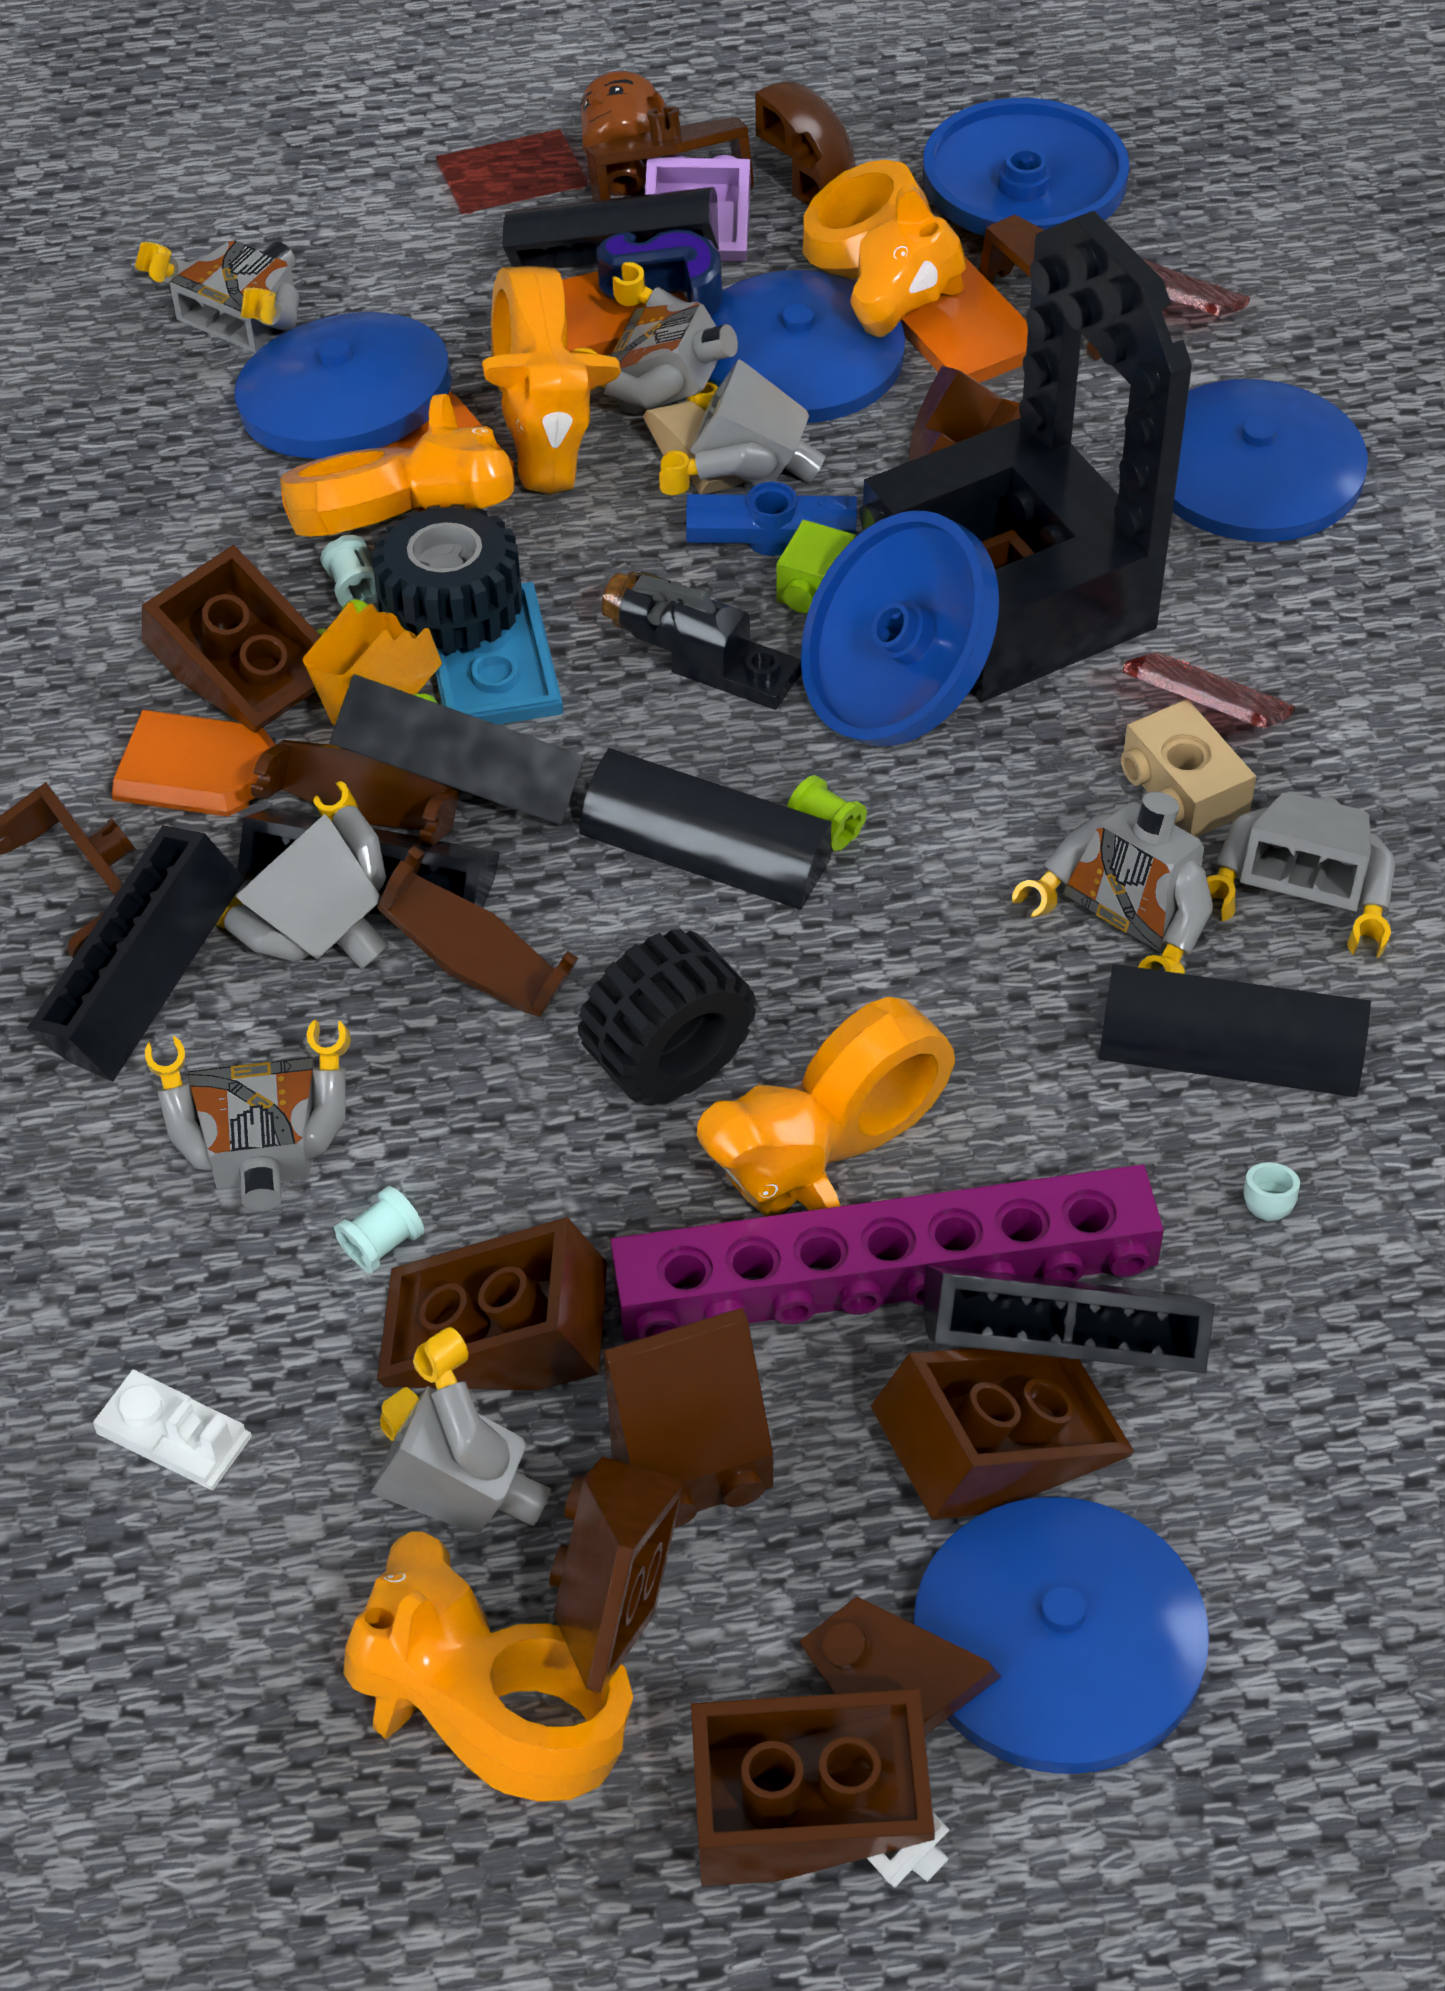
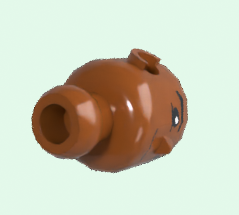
(615, 109)

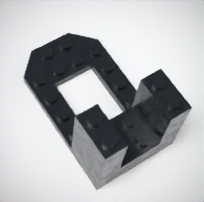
(1094, 550)

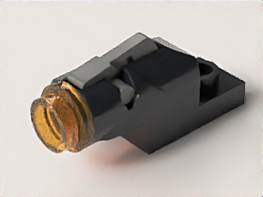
(704, 637)

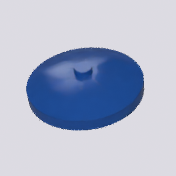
(1024, 161)
(809, 342)
(342, 384)
(1266, 461)
(899, 628)
(1082, 1622)

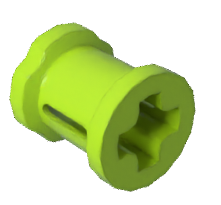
(816, 800)

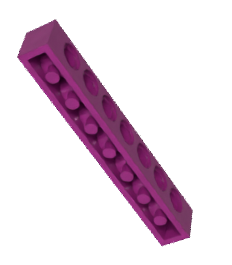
(910, 1229)

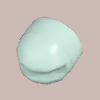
(1271, 1191)

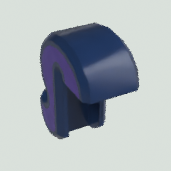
(670, 260)

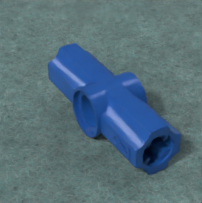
(764, 516)

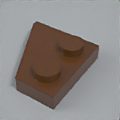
(877, 1651)

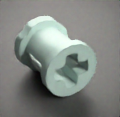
(350, 566)
(379, 1229)

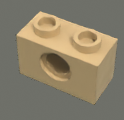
(1189, 760)

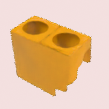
(371, 647)

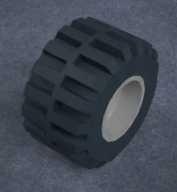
(449, 575)

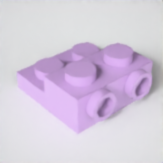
(732, 183)

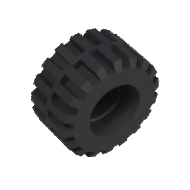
(666, 1017)

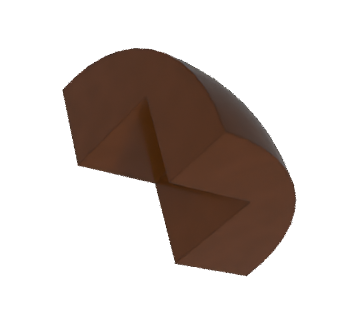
(808, 131)
(956, 411)

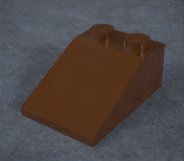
(232, 639)
(518, 1301)
(693, 1411)
(994, 1426)
(612, 1563)
(808, 1783)

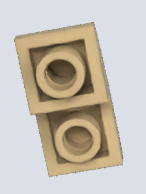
(675, 429)

